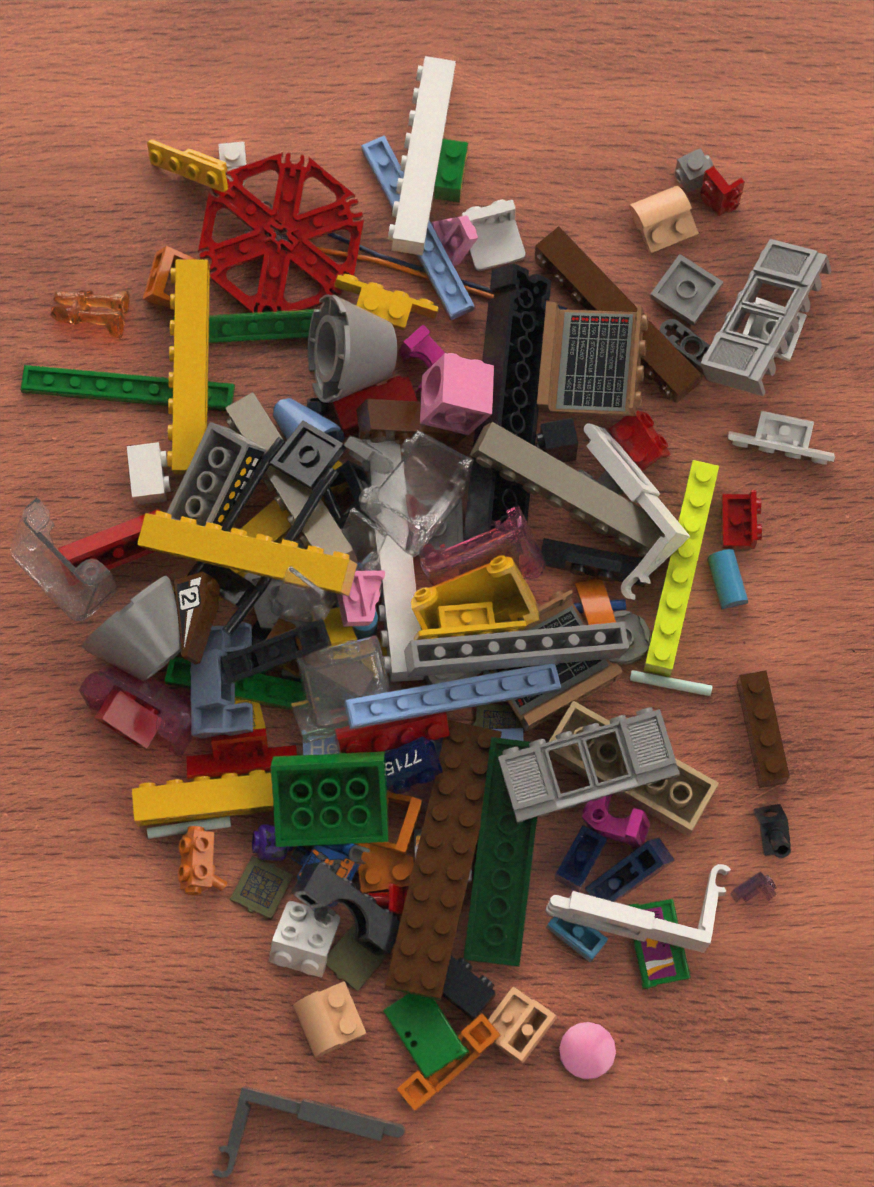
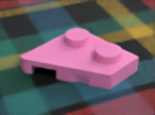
(456, 236)
(359, 606)

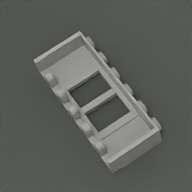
(743, 359)
(532, 778)

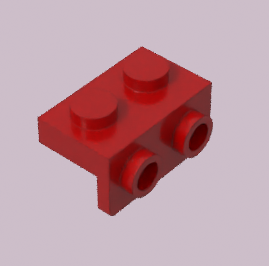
(719, 194)
(640, 439)
(740, 520)

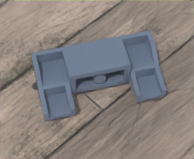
(212, 695)

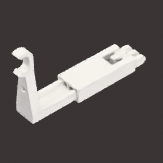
(640, 491)
(639, 923)

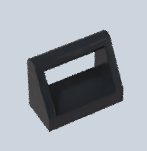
(356, 480)

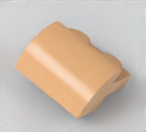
(664, 218)
(329, 1019)
(521, 1024)

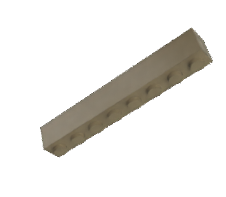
(566, 488)
(321, 530)

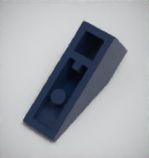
(631, 871)

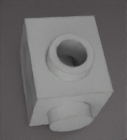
(691, 169)

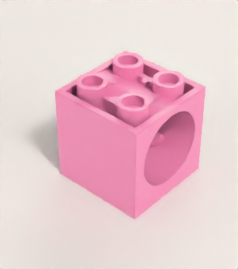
(457, 394)

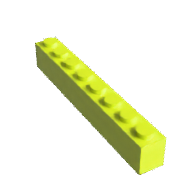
(681, 570)

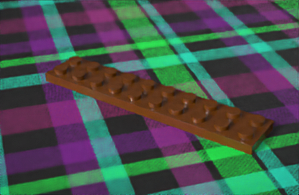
(442, 864)

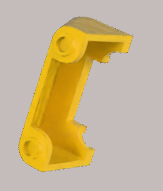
(493, 582)

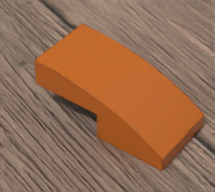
(595, 602)

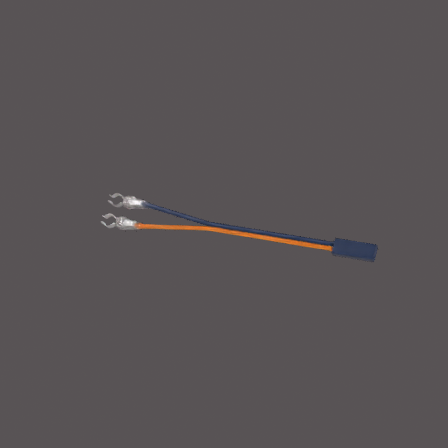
(395, 263)

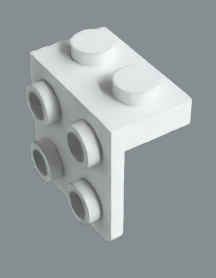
(497, 235)
(302, 940)

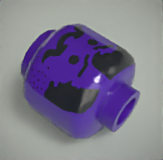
(265, 844)

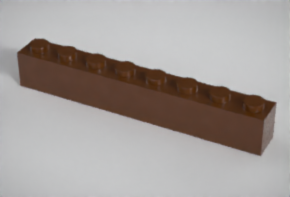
(597, 292)

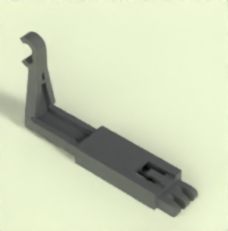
(309, 1111)

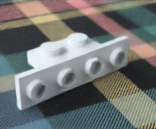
(783, 434)

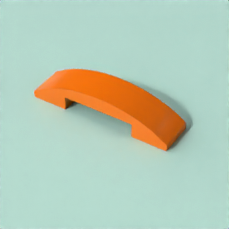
(476, 1037)

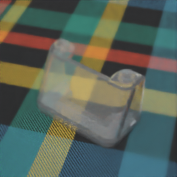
(418, 492)
(73, 589)

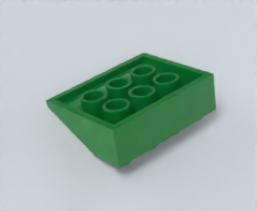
(330, 799)

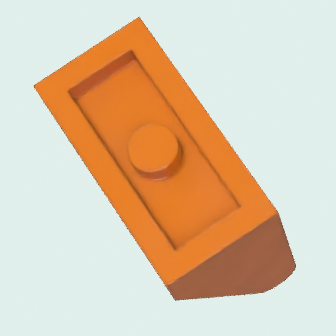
(159, 275)
(409, 824)

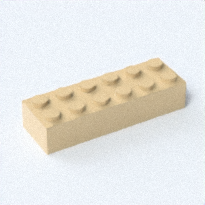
(671, 800)

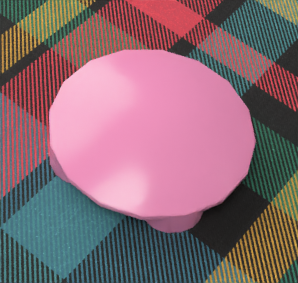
(587, 1050)

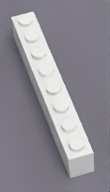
(423, 155)

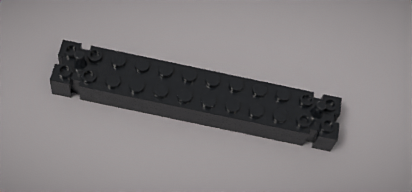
(515, 351)

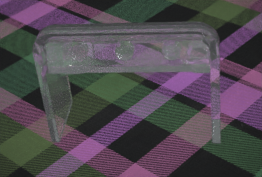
(302, 599)

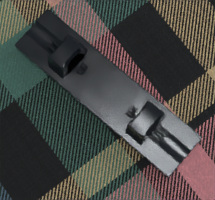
(275, 651)

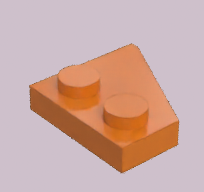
(383, 868)

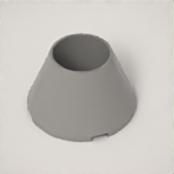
(348, 349)
(141, 634)

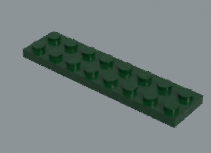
(500, 871)

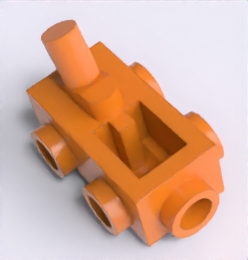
(197, 865)

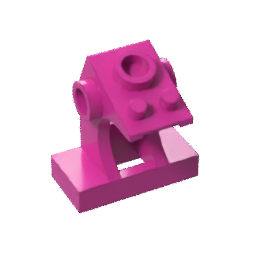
(421, 346)
(628, 830)

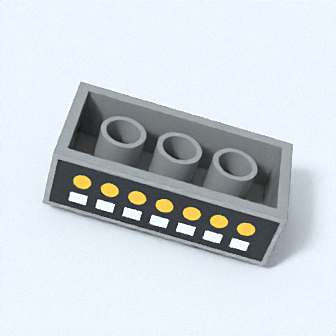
(215, 476)

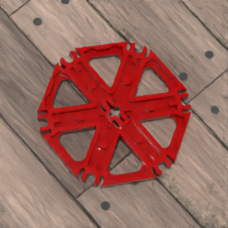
(286, 212)

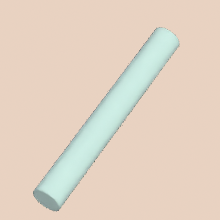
(671, 683)
(181, 828)

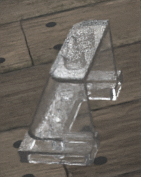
(335, 676)

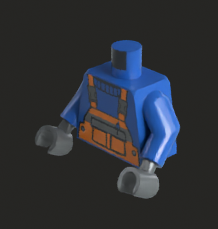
(342, 857)

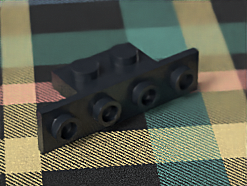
(589, 561)

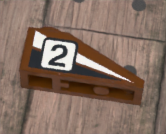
(196, 612)

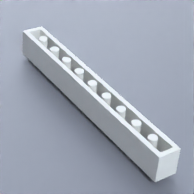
(396, 587)

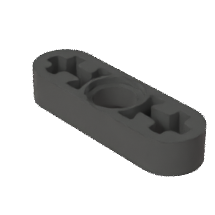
(690, 337)

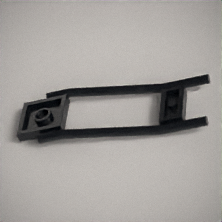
(308, 460)

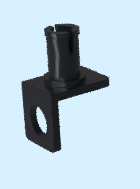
(774, 831)

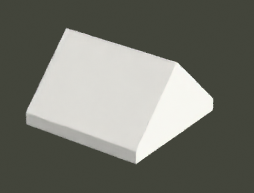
(761, 328)

